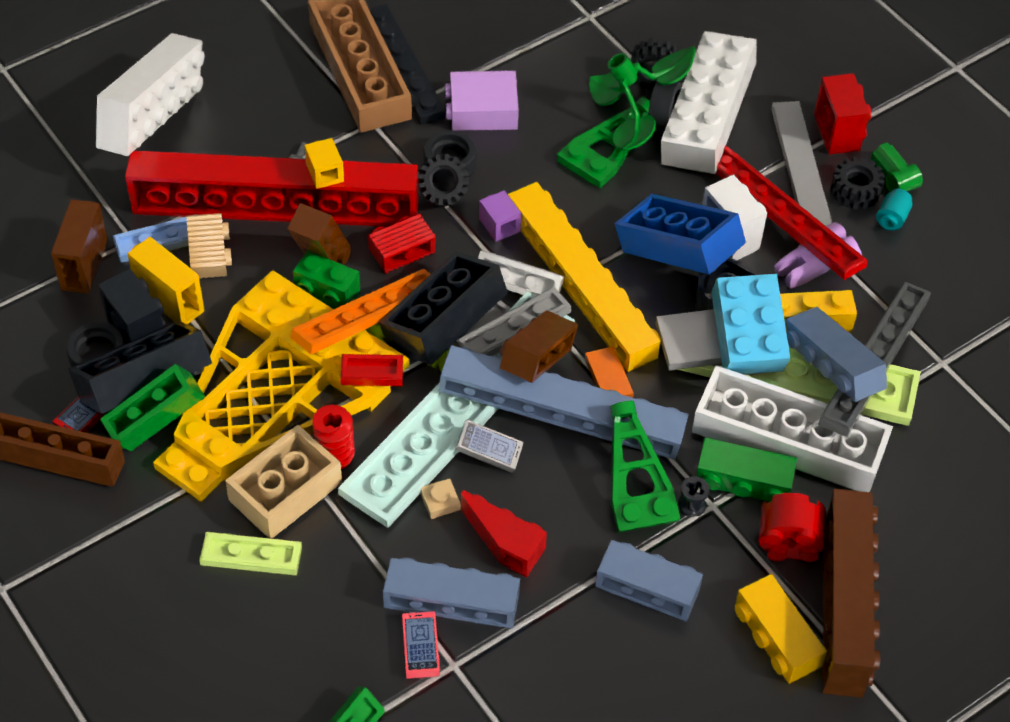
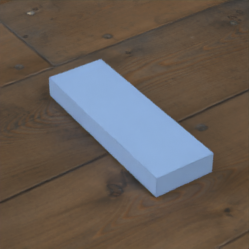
(168, 234)

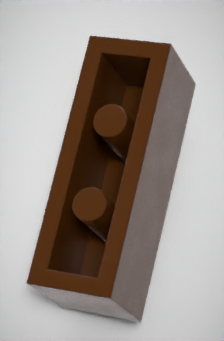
(319, 234)
(538, 346)

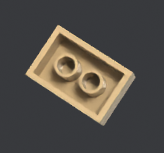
(284, 481)

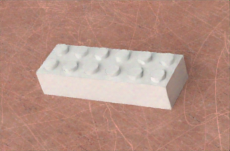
(148, 94)
(708, 102)
(786, 423)

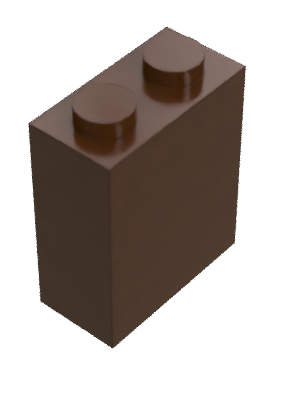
(79, 246)

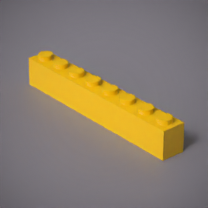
(585, 278)

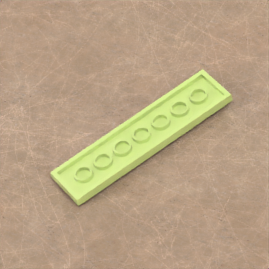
(801, 377)

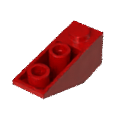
(508, 538)

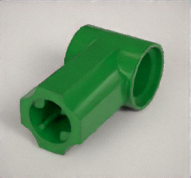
(896, 170)

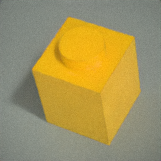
(324, 163)

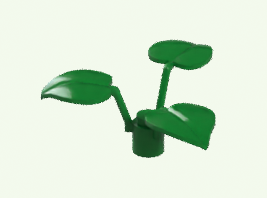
(608, 89)

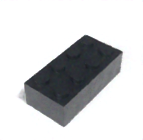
(443, 307)
(123, 371)

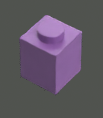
(499, 215)

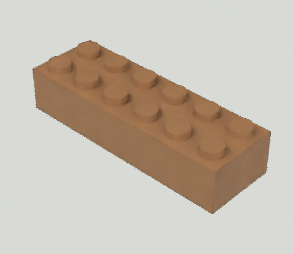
(360, 63)

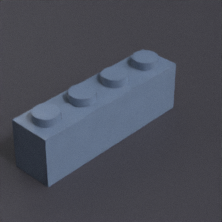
(836, 354)
(451, 592)

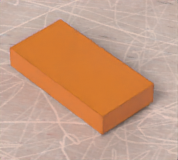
(608, 371)

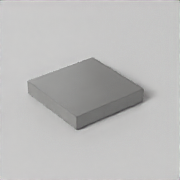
(689, 339)

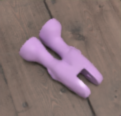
(803, 266)

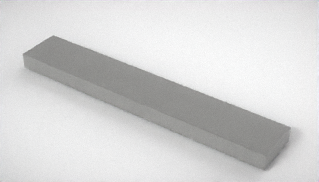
(800, 159)

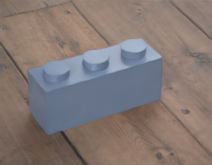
(649, 580)

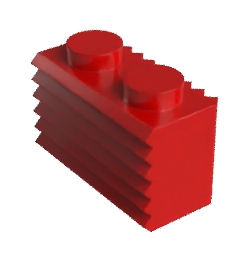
(401, 242)

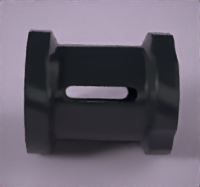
(689, 493)

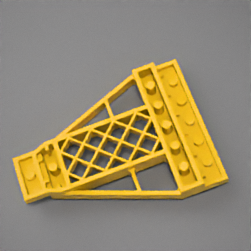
(270, 310)

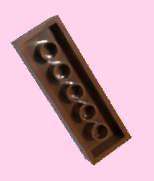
(850, 594)

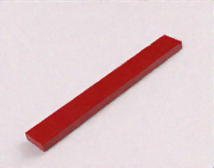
(793, 217)

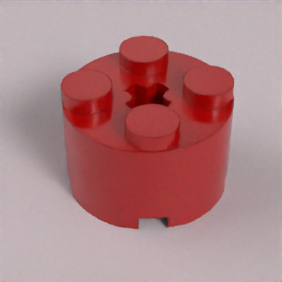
(792, 527)

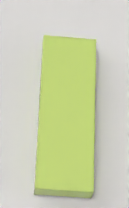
(251, 553)

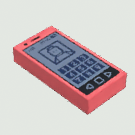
(420, 645)

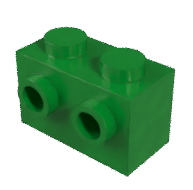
(327, 280)

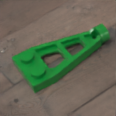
(589, 163)
(642, 510)

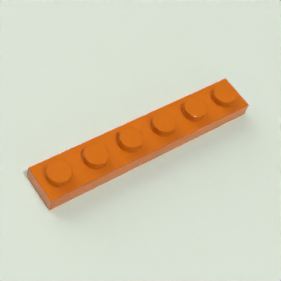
(355, 315)

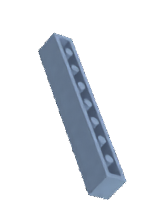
(557, 400)

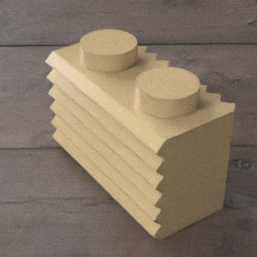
(206, 245)

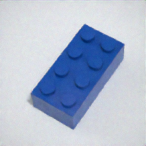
(680, 233)

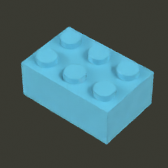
(750, 324)

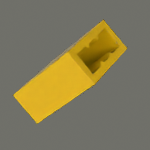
(168, 280)

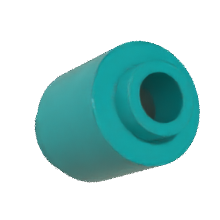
(894, 209)

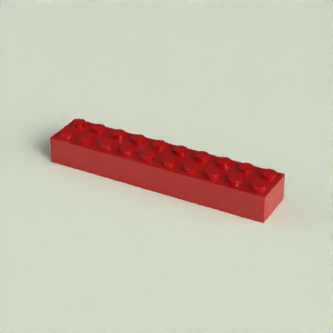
(267, 188)

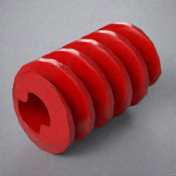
(335, 432)

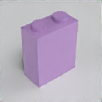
(482, 100)

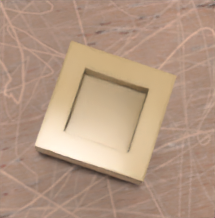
(440, 498)

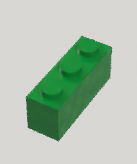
(153, 407)
(745, 470)

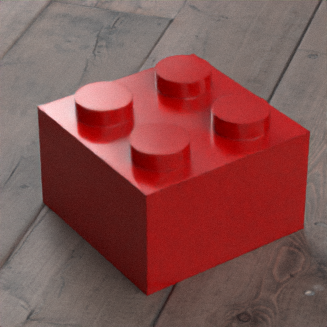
(842, 113)

